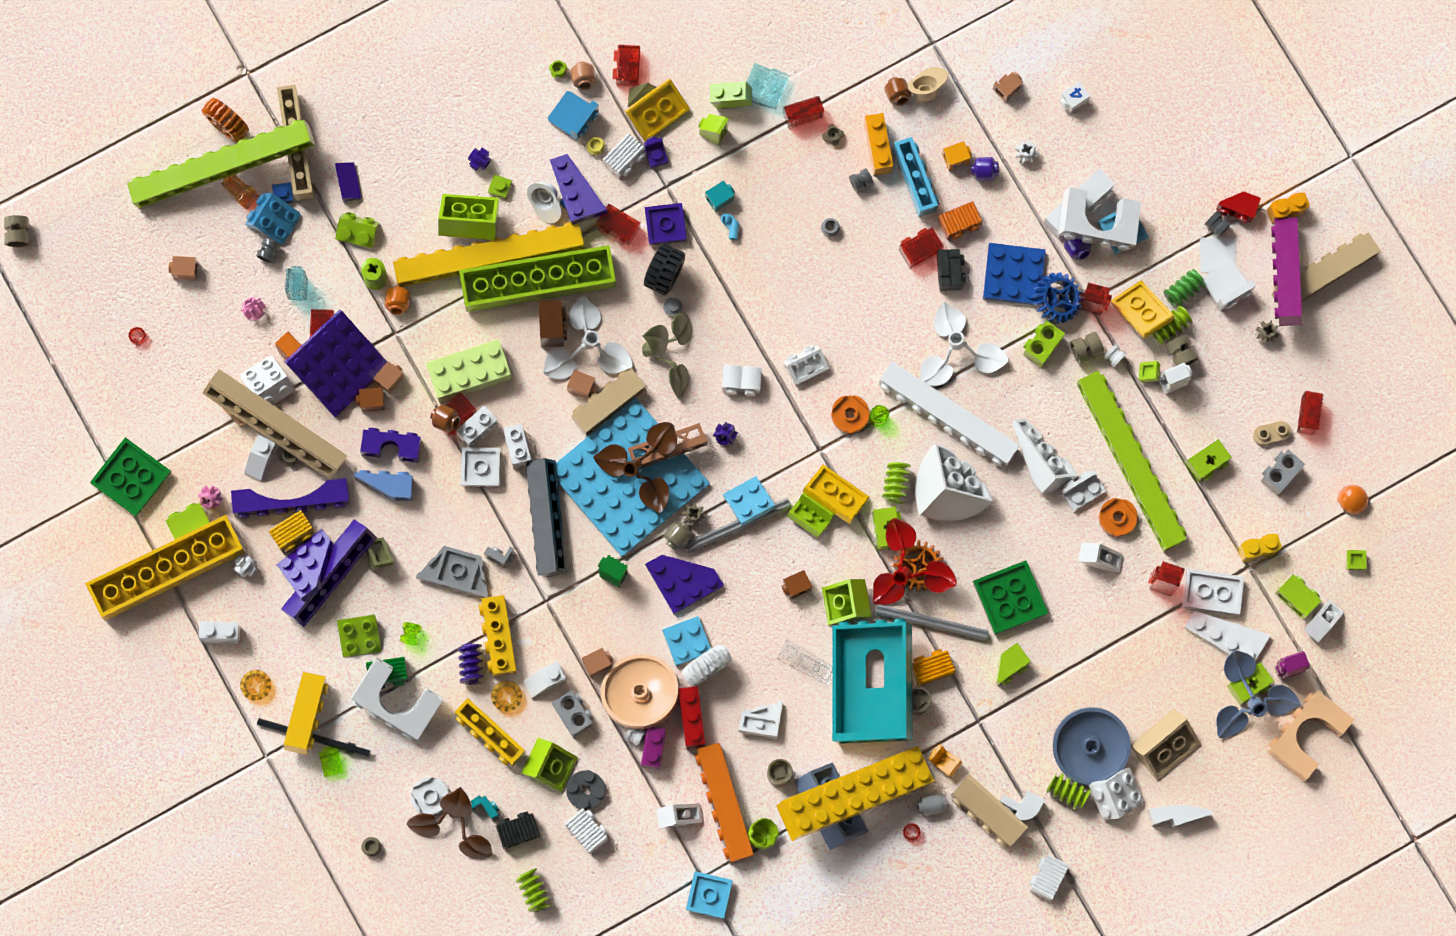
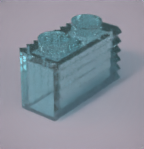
(296, 283)

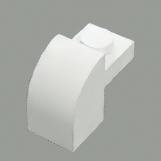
(1027, 808)

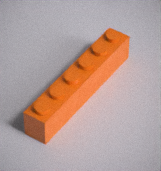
(725, 803)

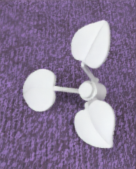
(586, 316)
(950, 323)

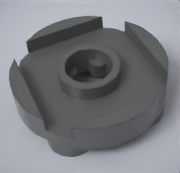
(575, 785)

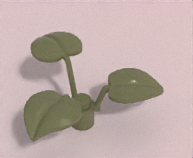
(656, 347)

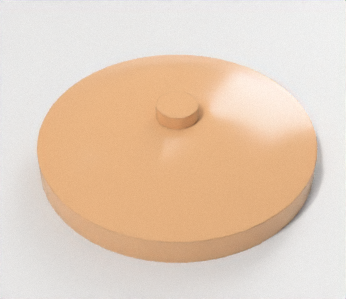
(639, 691)

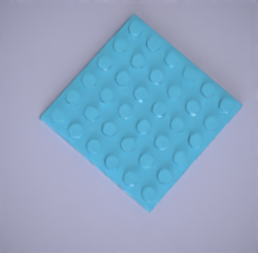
(614, 501)

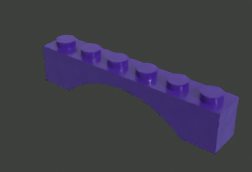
(331, 493)

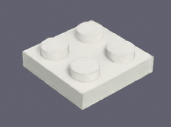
(480, 467)

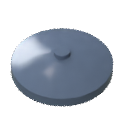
(1091, 745)

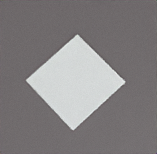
(1216, 252)

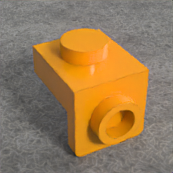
(944, 760)

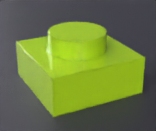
(500, 186)
(1149, 371)
(1356, 560)

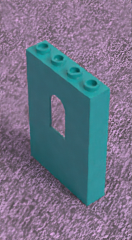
(864, 712)

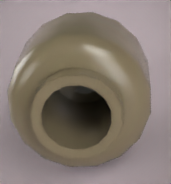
(678, 535)

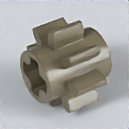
(1272, 331)
(694, 509)

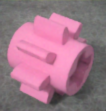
(253, 308)
(210, 497)

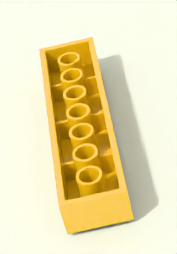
(164, 568)
(854, 793)

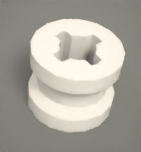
(1115, 355)
(635, 735)

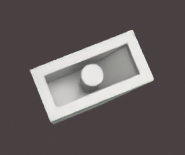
(260, 457)
(1100, 557)
(1323, 621)
(544, 679)
(679, 815)

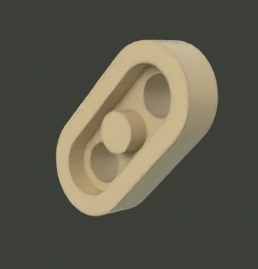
(1272, 433)

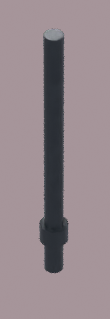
(349, 748)

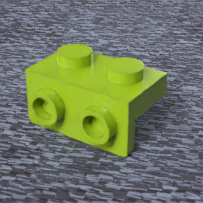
(356, 229)
(810, 515)

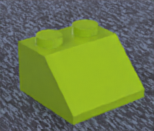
(846, 601)
(549, 764)

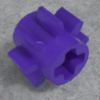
(479, 159)
(725, 434)

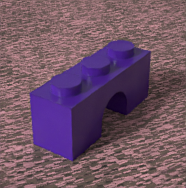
(374, 441)

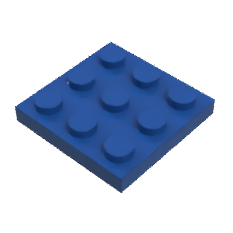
(1013, 273)

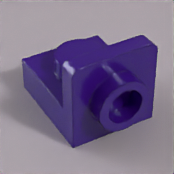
(655, 152)

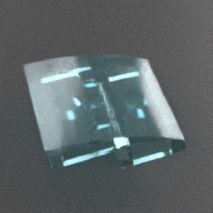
(766, 85)

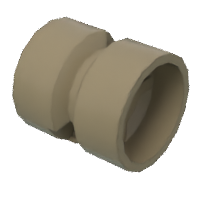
(16, 231)
(1088, 347)
(1182, 351)
(920, 700)
(779, 772)

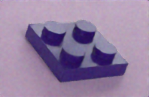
(665, 224)

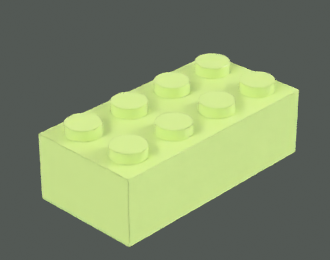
(469, 370)

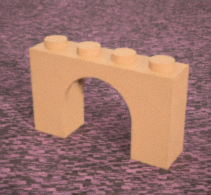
(1286, 748)

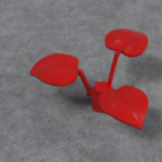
(889, 587)

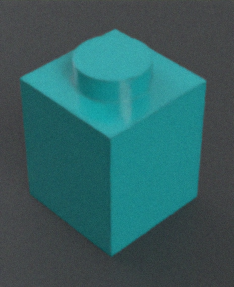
(720, 195)

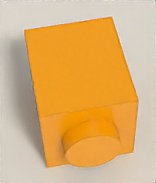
(957, 155)

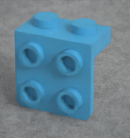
(573, 114)
(273, 217)

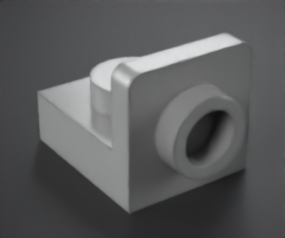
(496, 555)

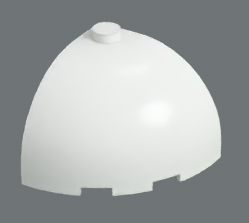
(949, 487)

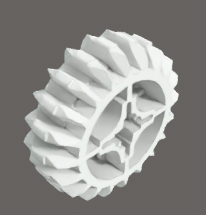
(707, 665)

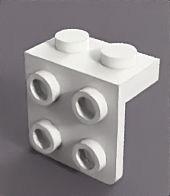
(1228, 285)
(268, 380)
(1116, 795)

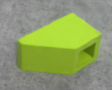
(1011, 662)

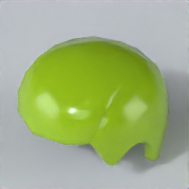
(763, 833)

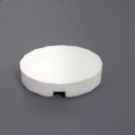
(427, 795)

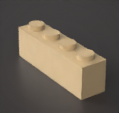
(608, 402)

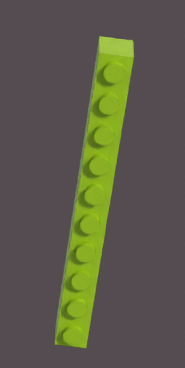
(221, 163)
(1131, 461)

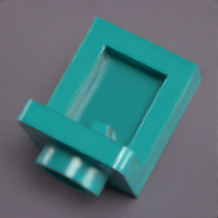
(490, 807)

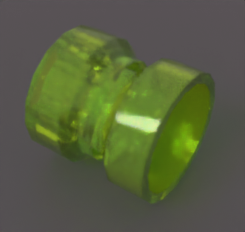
(878, 419)
(410, 634)

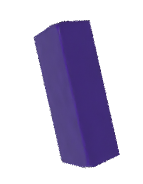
(348, 181)

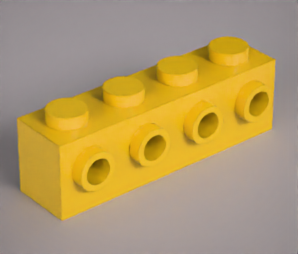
(498, 636)
(305, 713)
(486, 729)

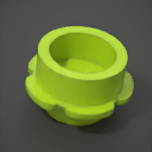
(558, 64)

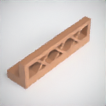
(685, 446)

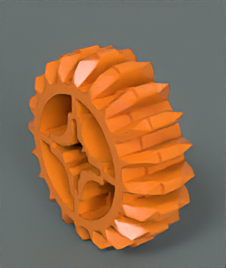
(225, 119)
(909, 563)

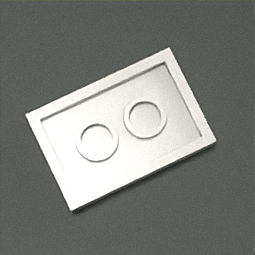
(1213, 591)

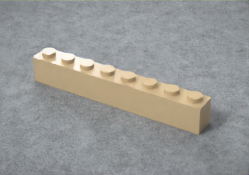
(274, 424)

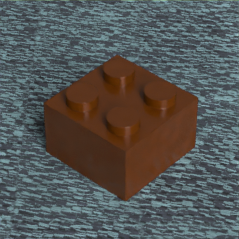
(551, 321)

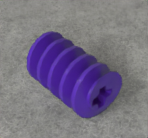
(470, 664)

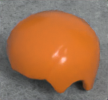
(1353, 499)

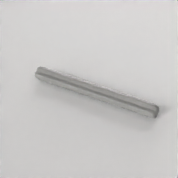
(734, 527)
(932, 622)

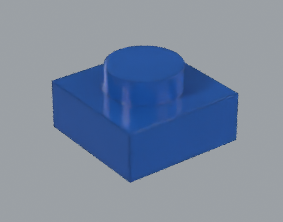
(283, 191)

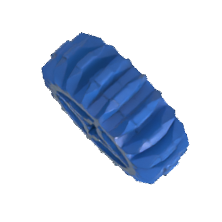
(1069, 304)

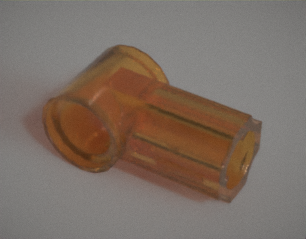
(243, 193)

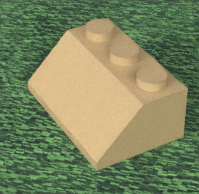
(1165, 744)

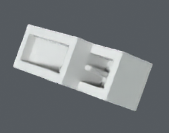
(1177, 814)

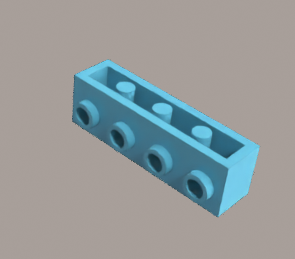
(915, 177)

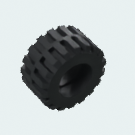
(664, 269)

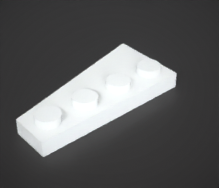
(1226, 635)

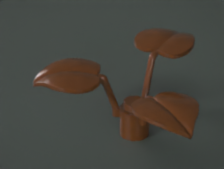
(613, 461)
(456, 805)

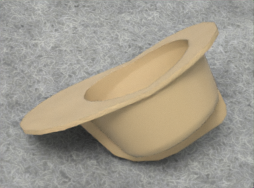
(927, 83)

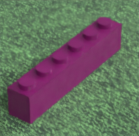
(1288, 272)

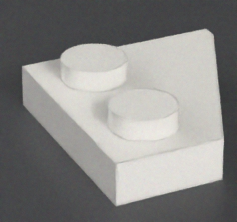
(762, 720)

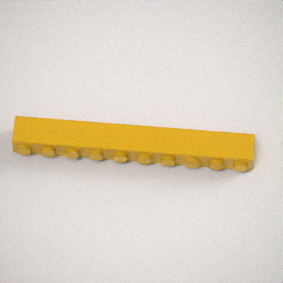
(447, 263)

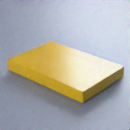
(657, 110)
(1142, 309)
(836, 494)

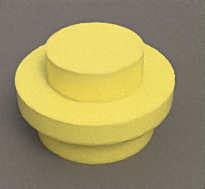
(595, 146)

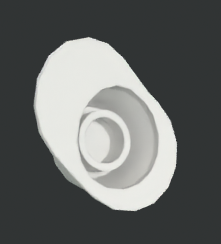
(544, 201)

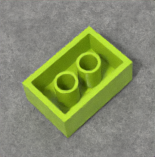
(468, 216)

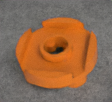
(850, 403)
(1114, 527)

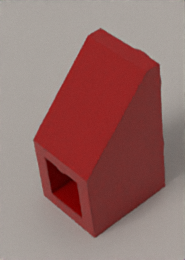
(1241, 206)

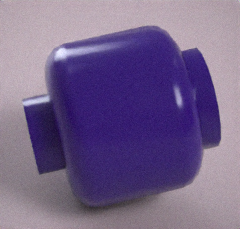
(985, 169)
(1077, 248)

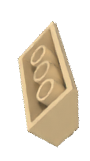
(988, 811)

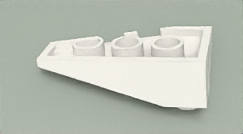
(1044, 464)

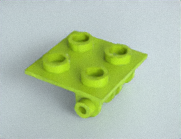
(359, 635)

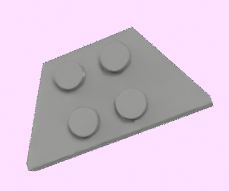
(456, 571)

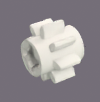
(1028, 147)
(245, 566)

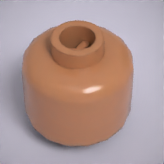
(583, 75)

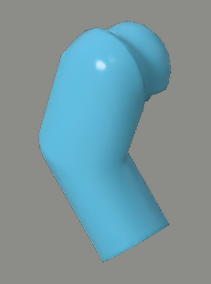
(732, 224)

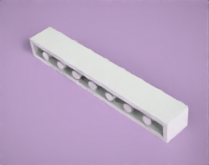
(948, 414)

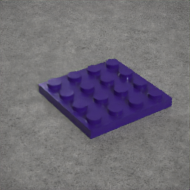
(336, 363)

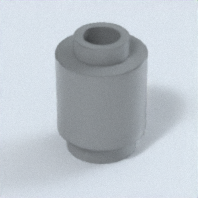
(932, 804)

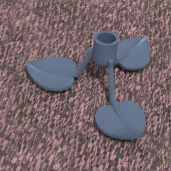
(1279, 699)

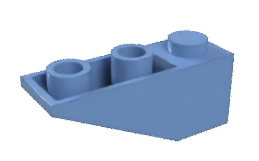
(393, 486)

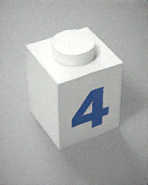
(1074, 97)

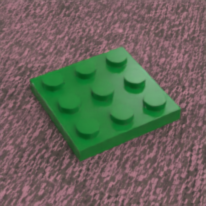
(130, 477)
(1010, 597)

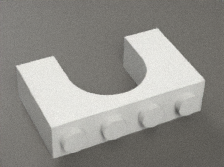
(1075, 224)
(411, 721)

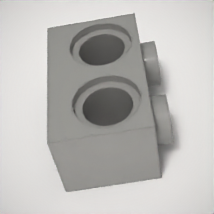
(1285, 474)
(568, 716)

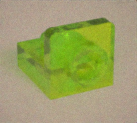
(331, 761)

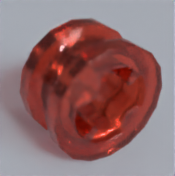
(135, 341)
(917, 831)

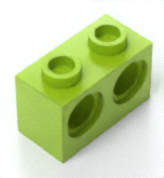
(1046, 345)

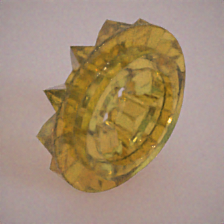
(247, 682)
(508, 687)

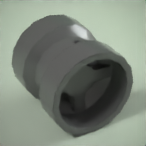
(861, 180)
(1217, 223)
(268, 250)

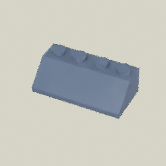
(843, 831)

